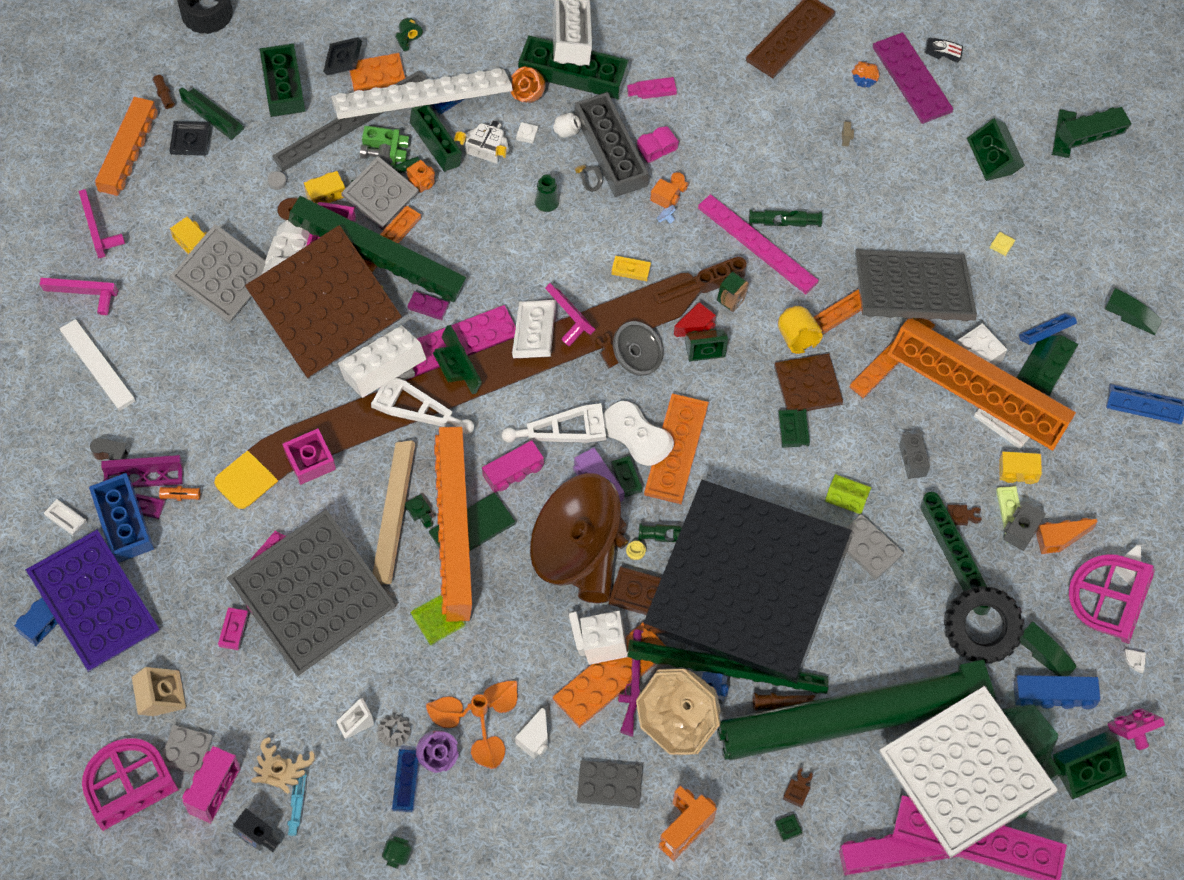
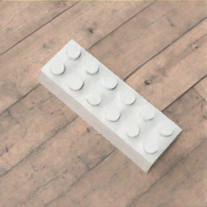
(572, 31)

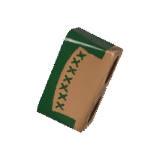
(730, 291)

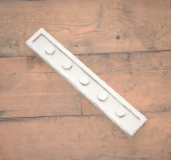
(97, 365)

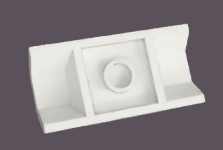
(285, 244)

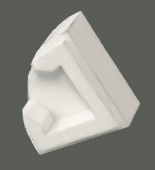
(1136, 659)

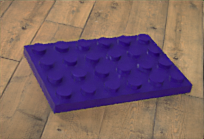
(92, 600)

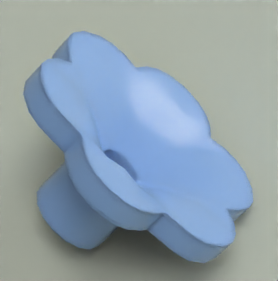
(666, 214)

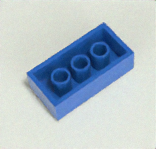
(121, 518)

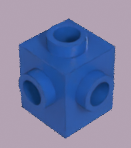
(718, 682)

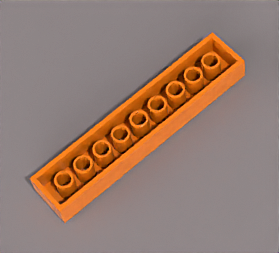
(981, 383)
(452, 524)

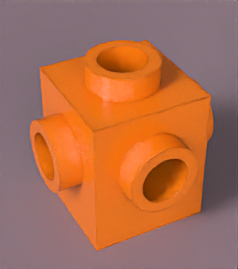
(421, 176)

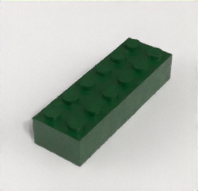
(602, 75)

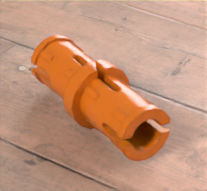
(166, 493)

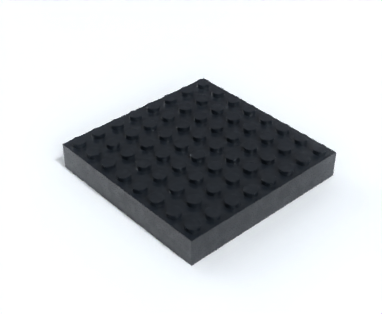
(748, 580)

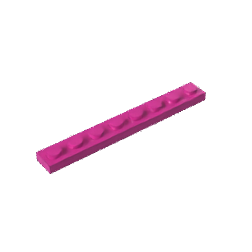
(758, 244)

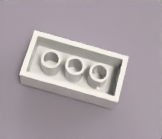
(382, 361)

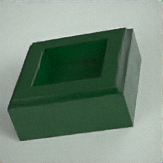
(788, 827)

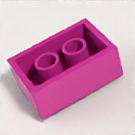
(211, 784)

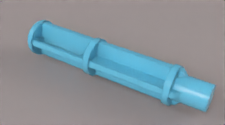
(296, 803)

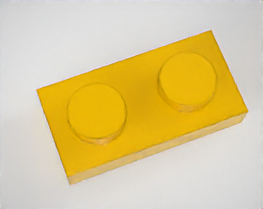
(631, 268)

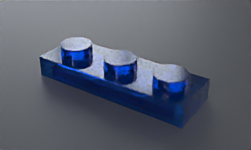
(405, 781)

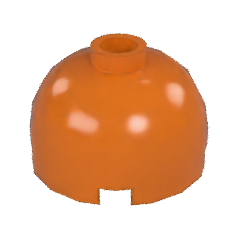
(527, 85)

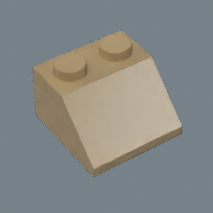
(158, 691)

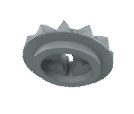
(396, 739)

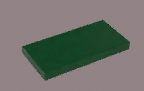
(484, 521)

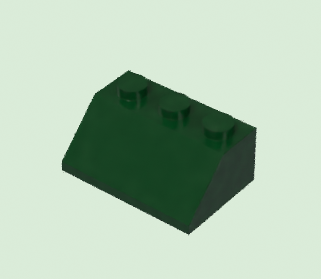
(995, 150)
(1047, 363)
(1090, 764)

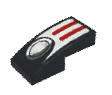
(943, 48)

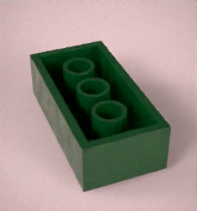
(282, 80)

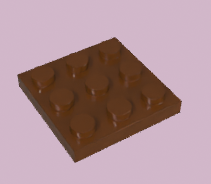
(808, 383)

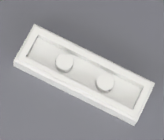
(1010, 434)

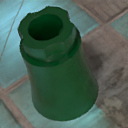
(546, 196)

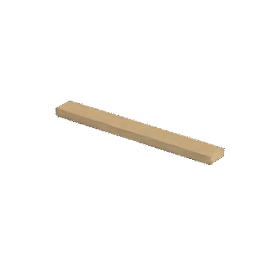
(393, 512)

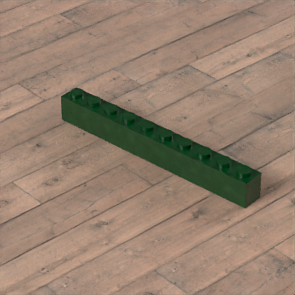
(380, 250)

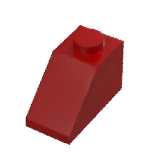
(697, 319)

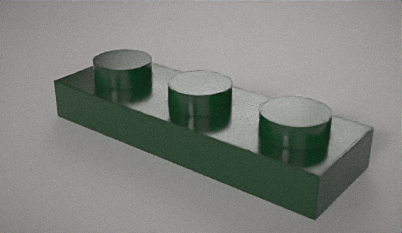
(1058, 146)

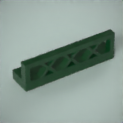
(211, 112)

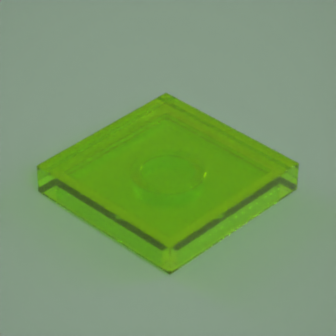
(433, 623)

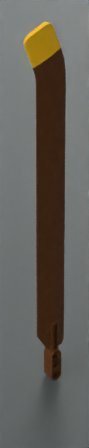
(357, 422)

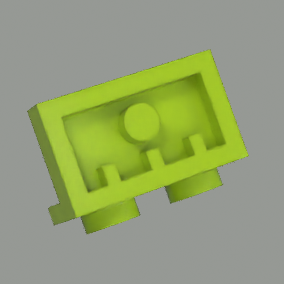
(847, 494)

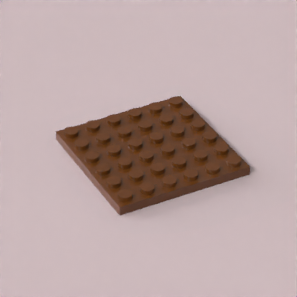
(323, 302)

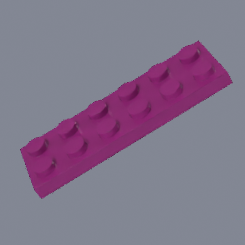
(912, 78)

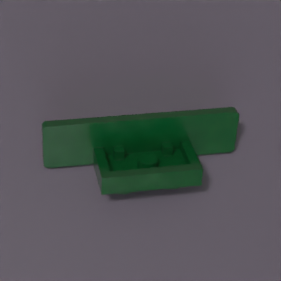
(455, 362)

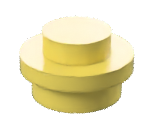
(635, 550)

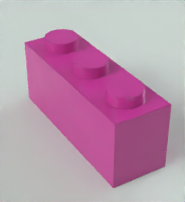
(513, 467)

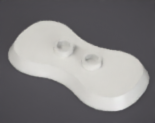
(645, 441)

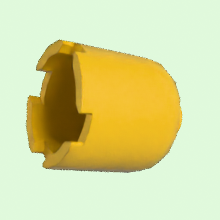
(799, 329)

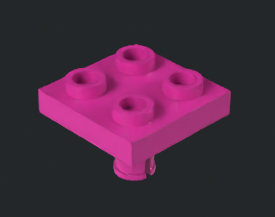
(1136, 726)

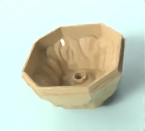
(678, 711)

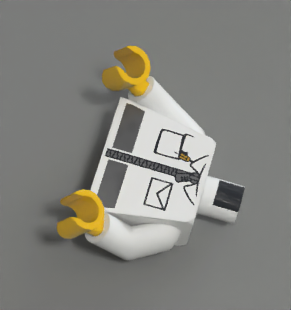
(485, 141)

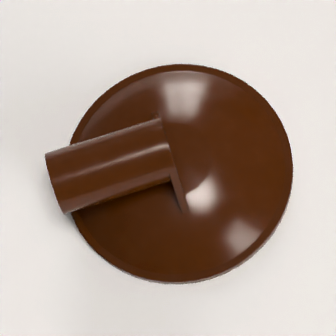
(577, 536)

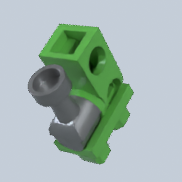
(387, 142)

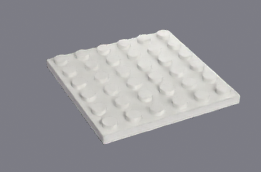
(968, 771)

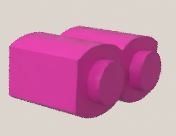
(657, 144)

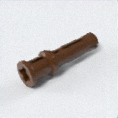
(775, 701)

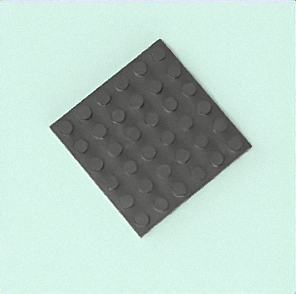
(914, 285)
(311, 592)

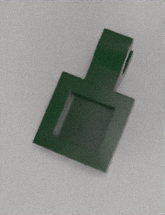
(420, 510)

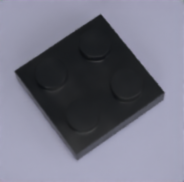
(342, 56)
(189, 138)

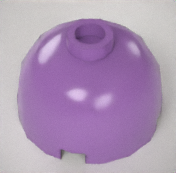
(437, 751)

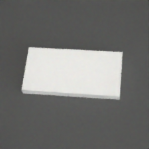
(534, 329)

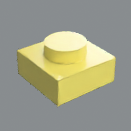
(1002, 243)

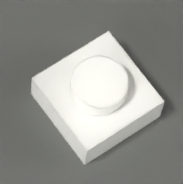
(527, 133)

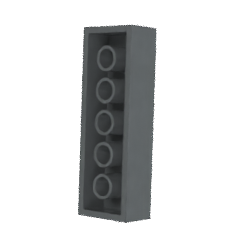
(611, 145)

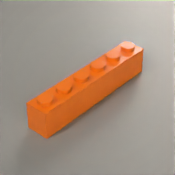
(126, 146)

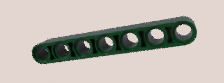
(951, 544)

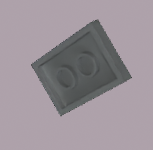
(609, 784)

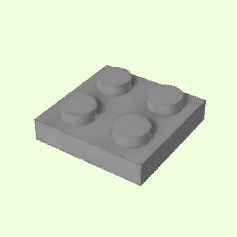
(186, 749)

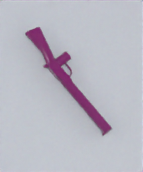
(628, 723)

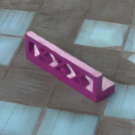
(146, 465)

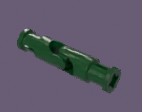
(792, 218)
(658, 532)

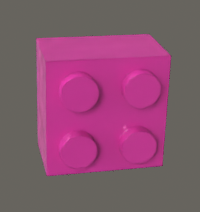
(309, 456)

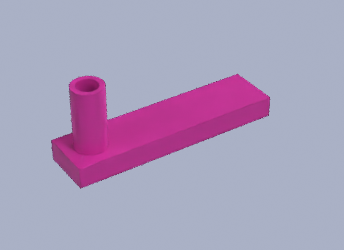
(99, 244)
(103, 289)
(581, 322)

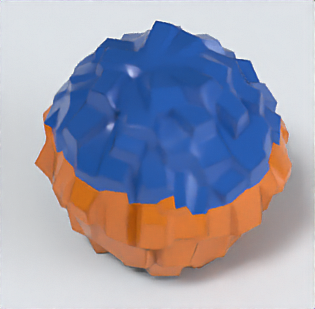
(865, 74)

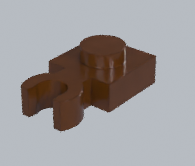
(607, 353)
(961, 515)
(797, 790)

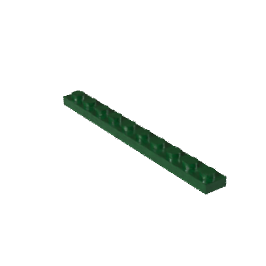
(715, 664)

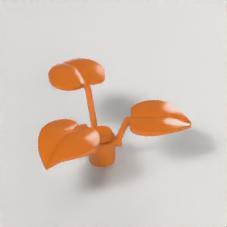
(500, 696)

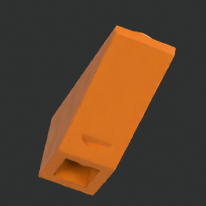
(1058, 536)

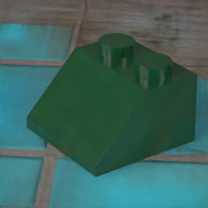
(706, 344)

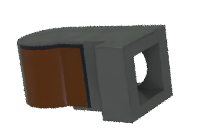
(109, 449)

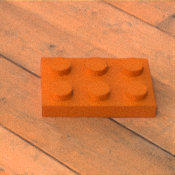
(377, 72)

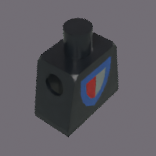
(248, 825)

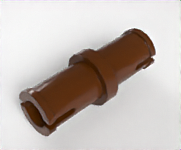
(163, 91)

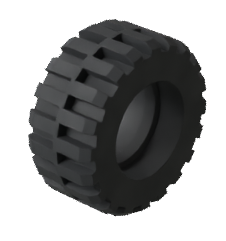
(1011, 620)

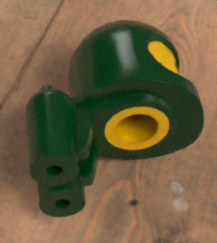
(408, 32)

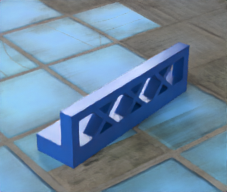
(1145, 404)

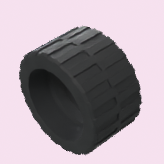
(206, 20)

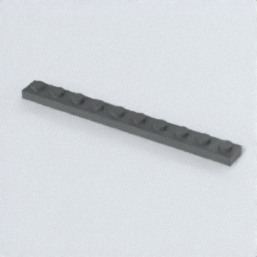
(328, 134)

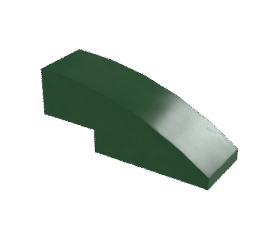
(1133, 312)
(1047, 651)

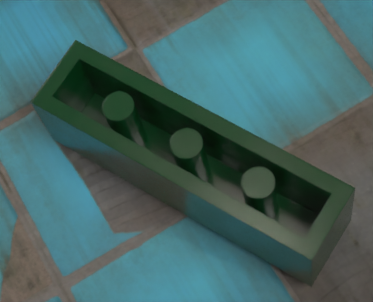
(1094, 127)
(435, 137)

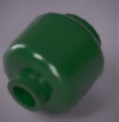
(396, 852)

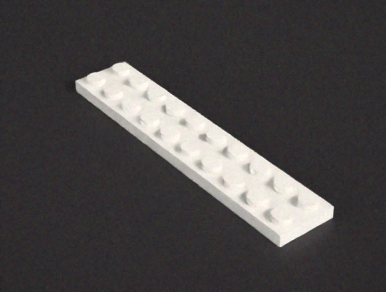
(421, 93)

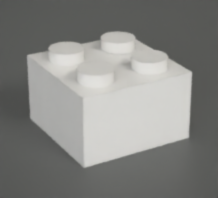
(983, 344)
(604, 637)

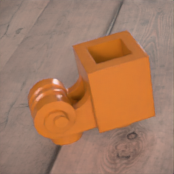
(668, 193)

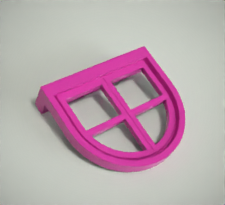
(1134, 601)
(135, 799)

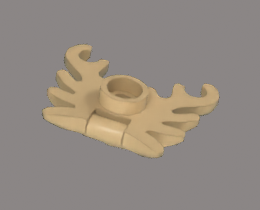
(279, 771)

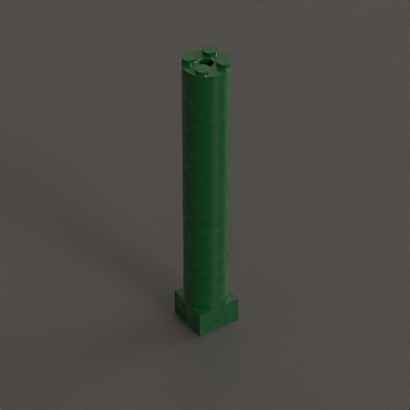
(850, 713)

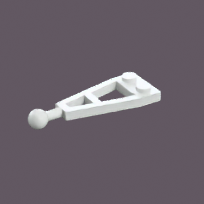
(390, 392)
(593, 424)

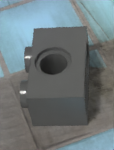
(914, 455)
(1020, 536)

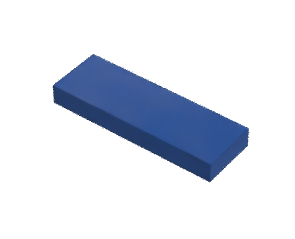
(1047, 328)

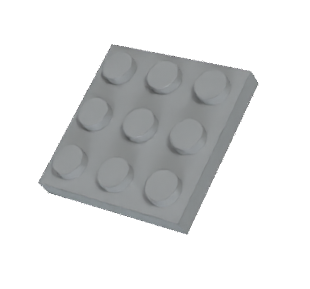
(380, 192)

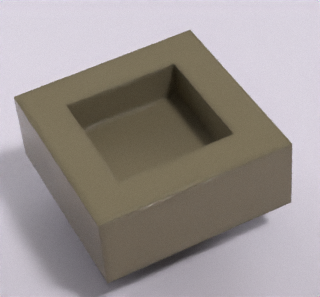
(847, 133)

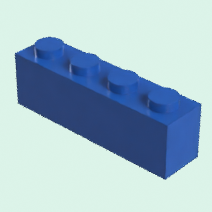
(36, 622)
(1057, 691)

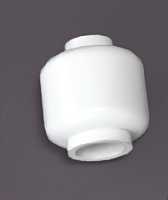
(567, 125)

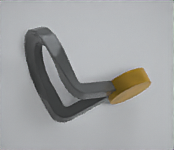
(580, 169)

